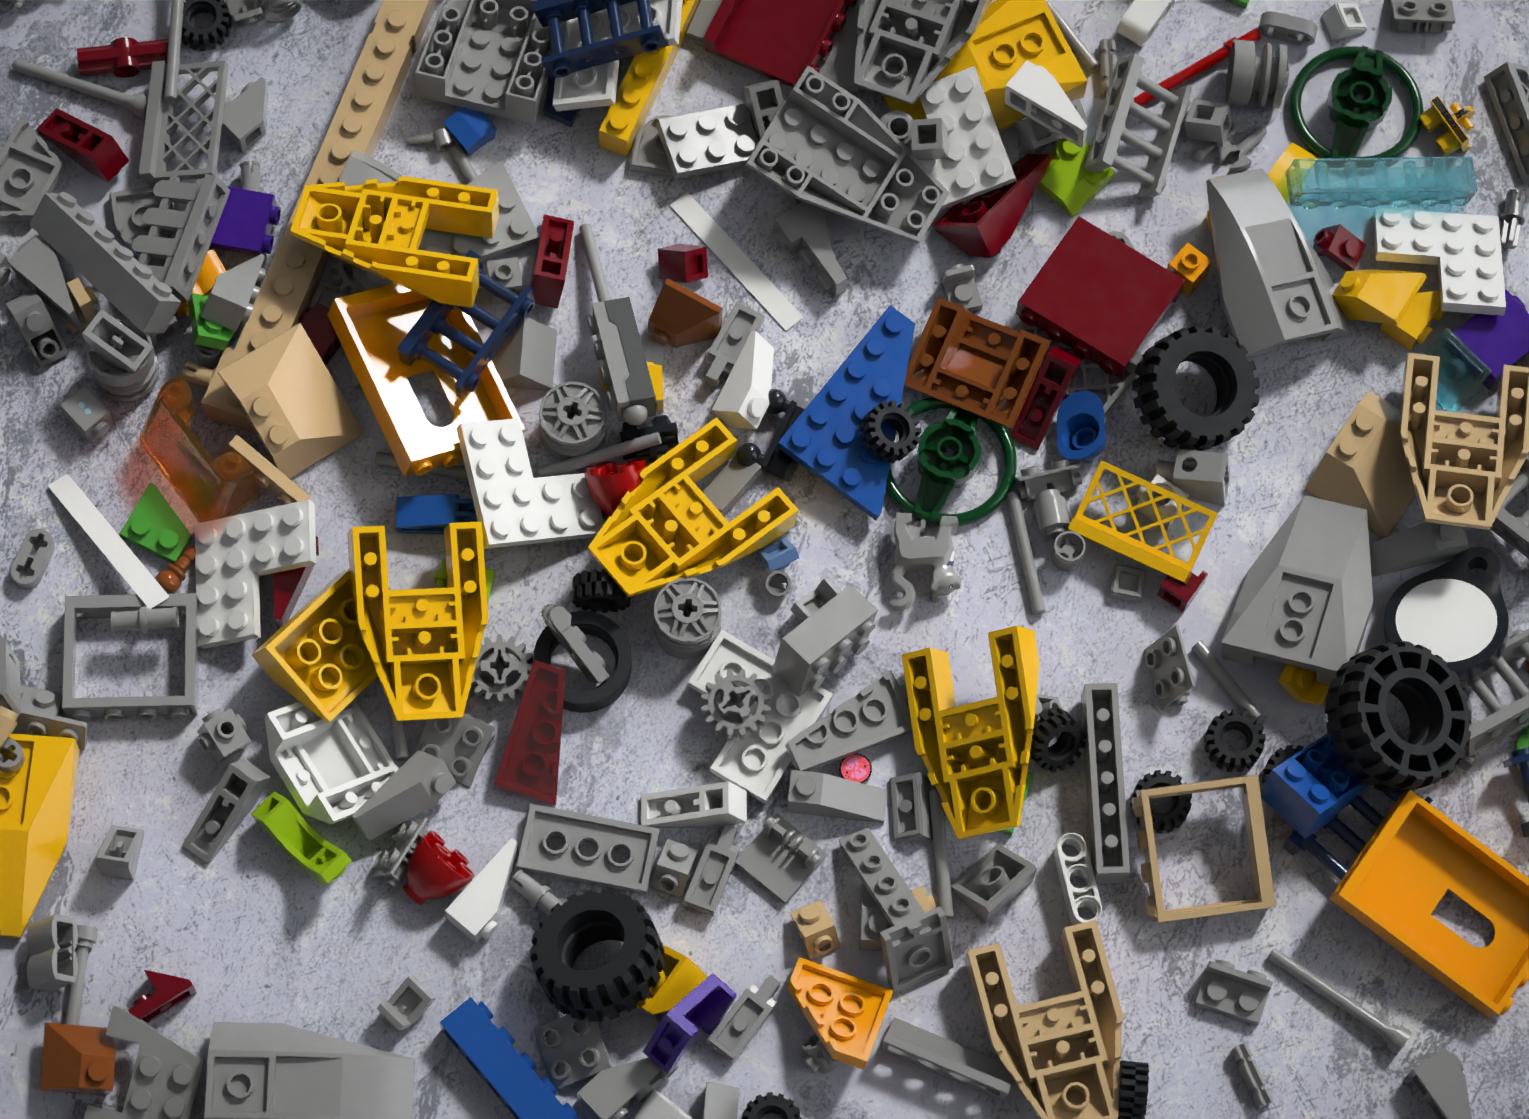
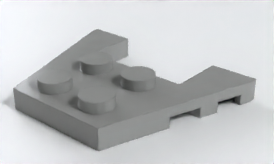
(162, 1077)

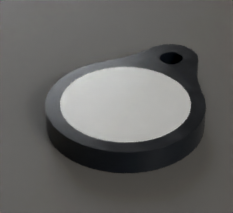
(1453, 612)

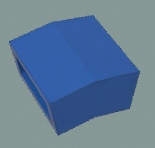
(470, 129)

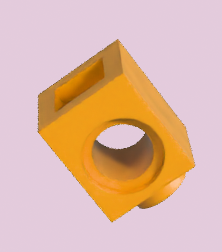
(1191, 266)

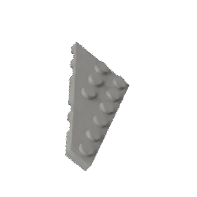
(512, 230)

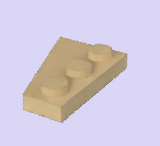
(266, 473)

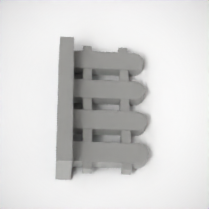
(193, 226)

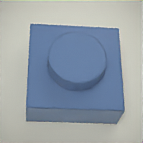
(778, 554)

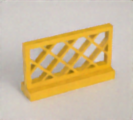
(1130, 547)

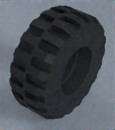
(1434, 708)

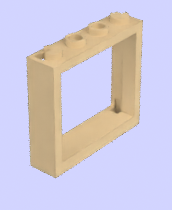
(1256, 842)

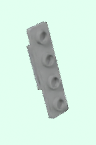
(42, 717)

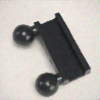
(775, 460)

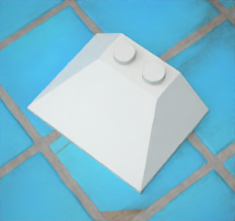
(330, 764)

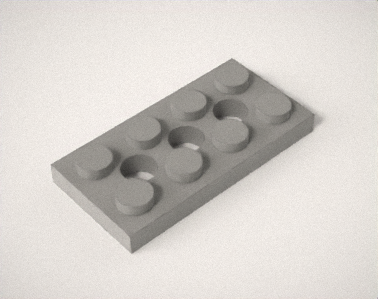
(580, 828)

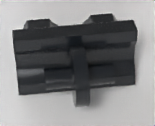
(668, 433)

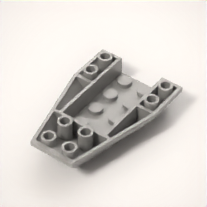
(846, 161)
(1267, 267)
(302, 1075)

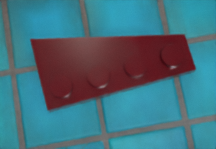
(534, 742)

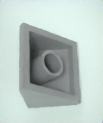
(527, 356)
(994, 882)

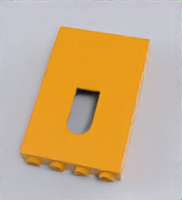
(370, 331)
(1403, 878)

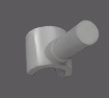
(440, 138)

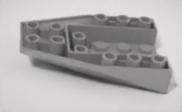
(486, 58)
(1306, 592)

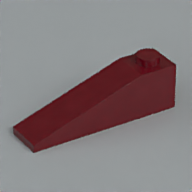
(991, 218)

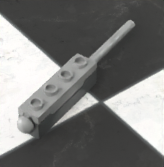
(618, 346)

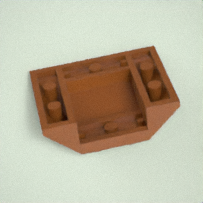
(975, 363)

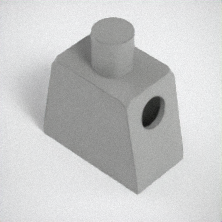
(1199, 474)

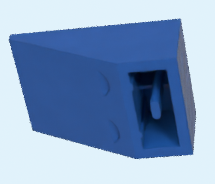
(1311, 787)

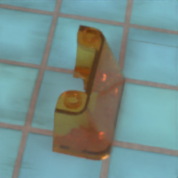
(205, 485)

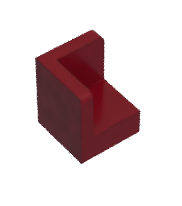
(683, 263)
(1181, 594)

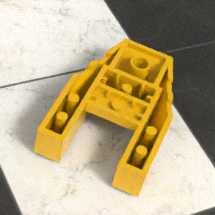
(383, 227)
(671, 526)
(422, 638)
(981, 748)

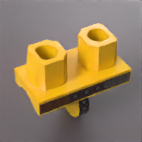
(1455, 136)

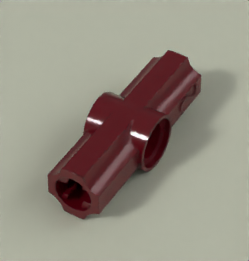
(122, 57)

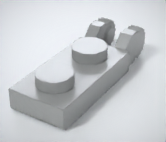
(573, 642)

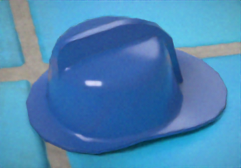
(1081, 427)

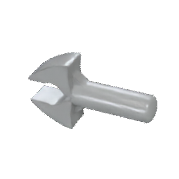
(1241, 150)

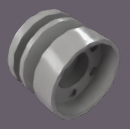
(1256, 74)
(119, 383)
(575, 436)
(684, 635)

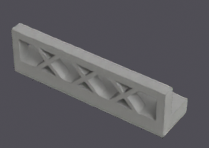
(1512, 106)
(947, 1059)

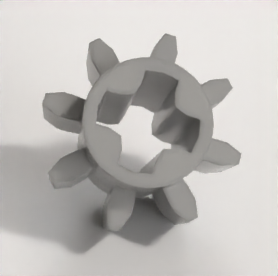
(816, 1055)

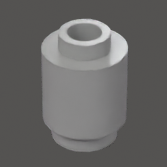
(1051, 513)

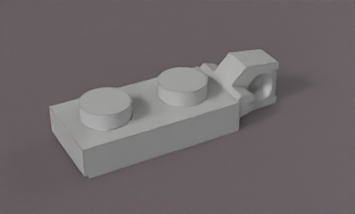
(730, 342)
(713, 872)
(744, 1019)

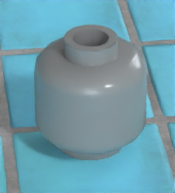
(899, 124)

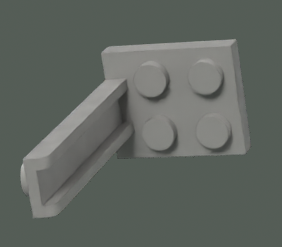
(918, 940)

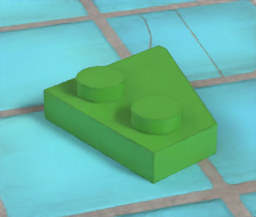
(204, 331)
(156, 527)

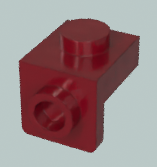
(1339, 246)

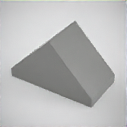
(116, 343)
(120, 852)

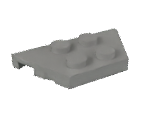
(26, 173)

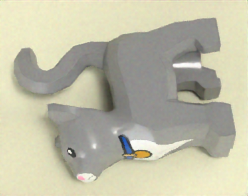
(923, 553)

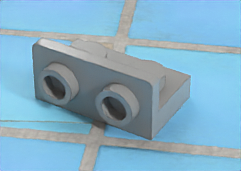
(1233, 992)

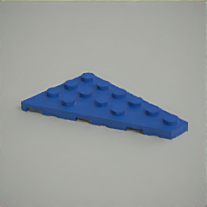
(827, 431)

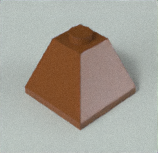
(683, 317)
(77, 1060)

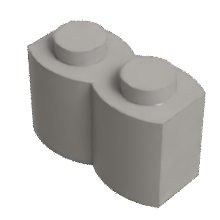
(52, 953)

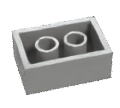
(825, 641)

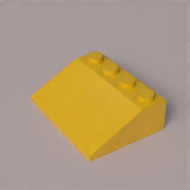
(321, 652)

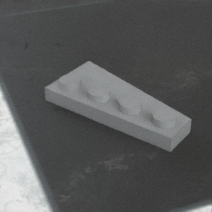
(863, 722)

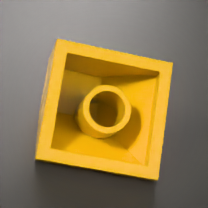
(1377, 294)
(676, 982)

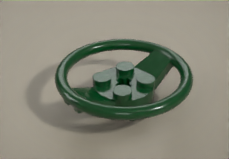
(1352, 116)
(944, 473)

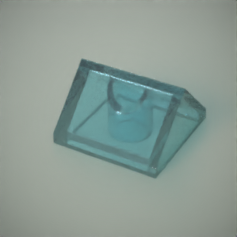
(1460, 372)

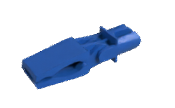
(432, 513)

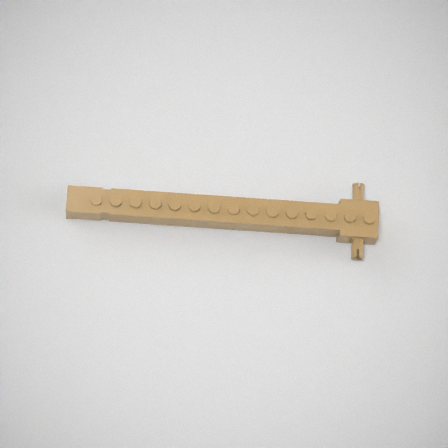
(357, 127)

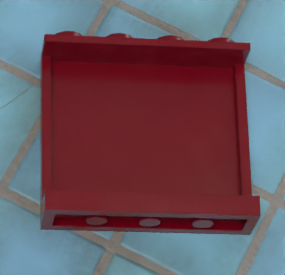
(776, 35)
(1098, 297)

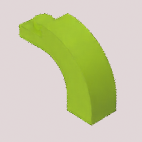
(300, 840)

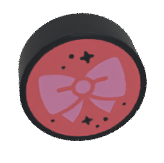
(855, 768)

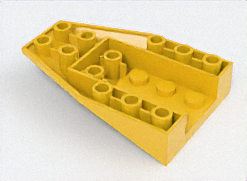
(1000, 46)
(33, 824)

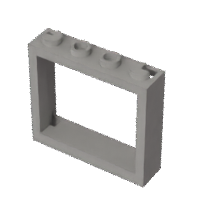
(117, 707)

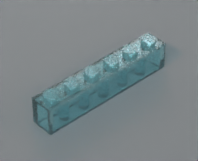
(1381, 182)

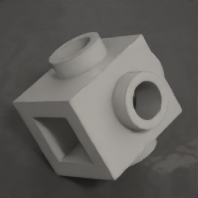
(223, 734)

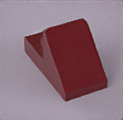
(169, 993)

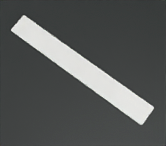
(736, 261)
(108, 541)

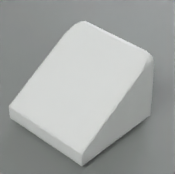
(1344, 20)

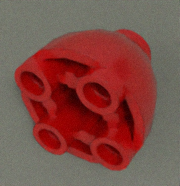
(611, 482)
(435, 870)

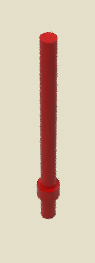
(1198, 67)

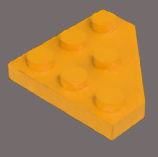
(840, 1009)

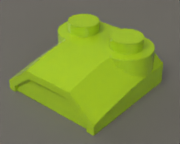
(1068, 180)

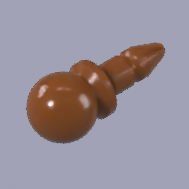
(171, 577)

